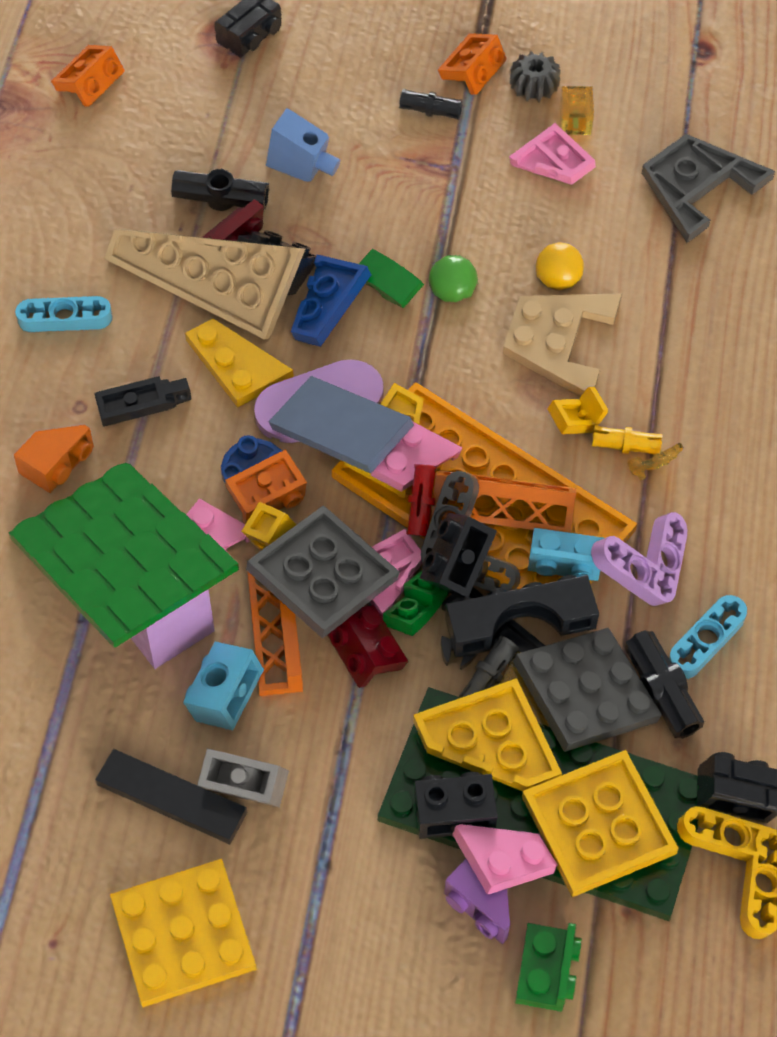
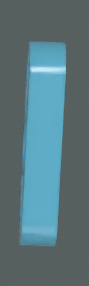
(74, 322)
(711, 622)

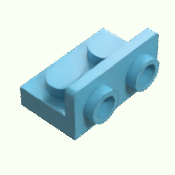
(562, 554)

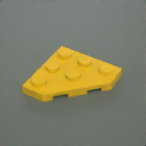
(490, 735)

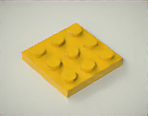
(599, 823)
(182, 932)

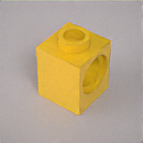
(266, 525)

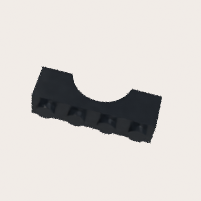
(563, 604)

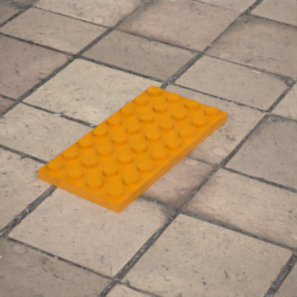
(493, 456)

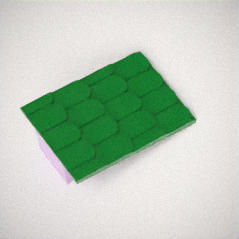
(129, 562)

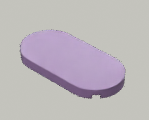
(347, 374)

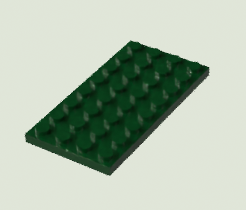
(672, 790)

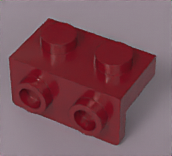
(239, 222)
(367, 646)

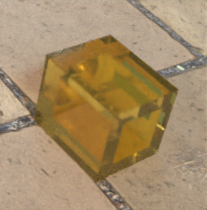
(577, 110)

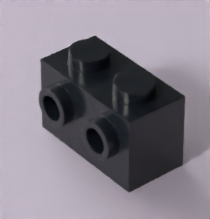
(457, 554)
(454, 801)

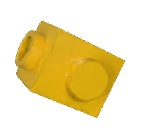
(580, 414)

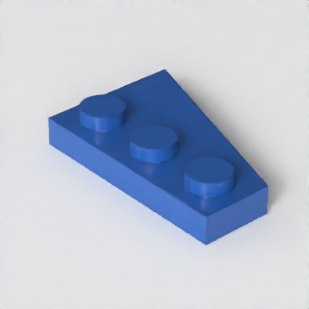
(328, 298)

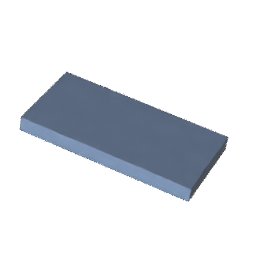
(341, 424)

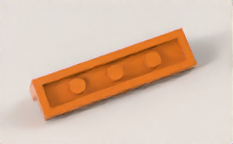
(514, 491)
(288, 635)

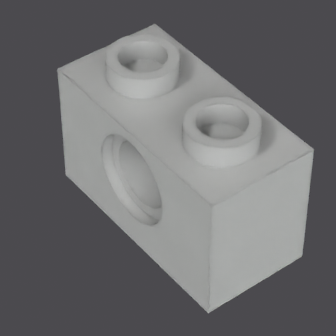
(243, 777)

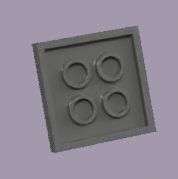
(322, 571)
(586, 689)

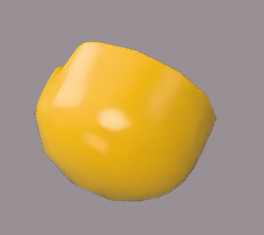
(559, 266)

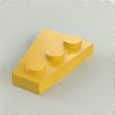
(235, 362)

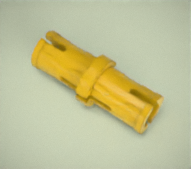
(627, 440)

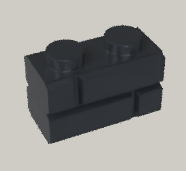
(248, 25)
(738, 787)

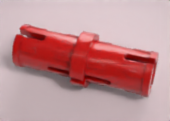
(421, 500)

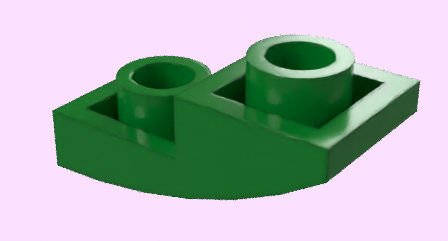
(391, 279)
(416, 607)

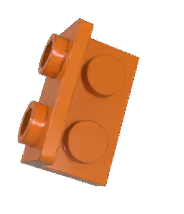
(474, 61)
(90, 73)
(272, 482)

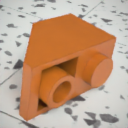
(53, 454)

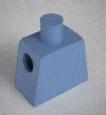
(299, 148)

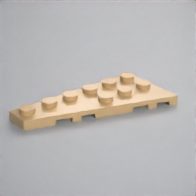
(225, 277)

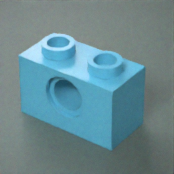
(223, 685)

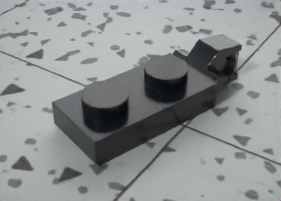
(140, 399)

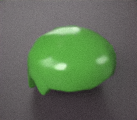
(453, 278)

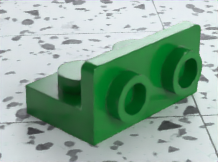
(546, 966)

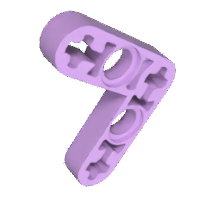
(655, 581)

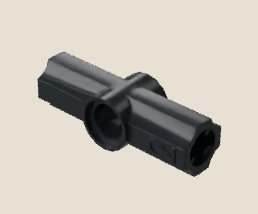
(218, 189)
(664, 684)

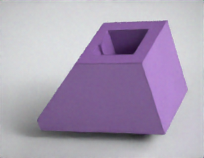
(489, 911)

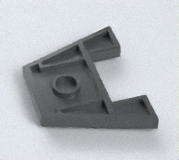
(690, 171)

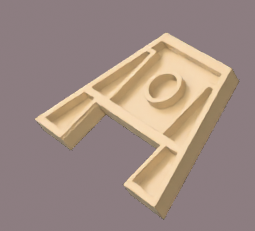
(546, 331)

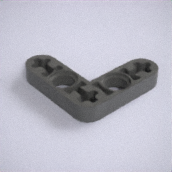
(468, 499)

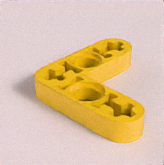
(749, 850)

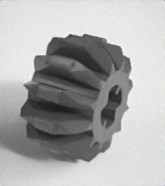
(535, 76)

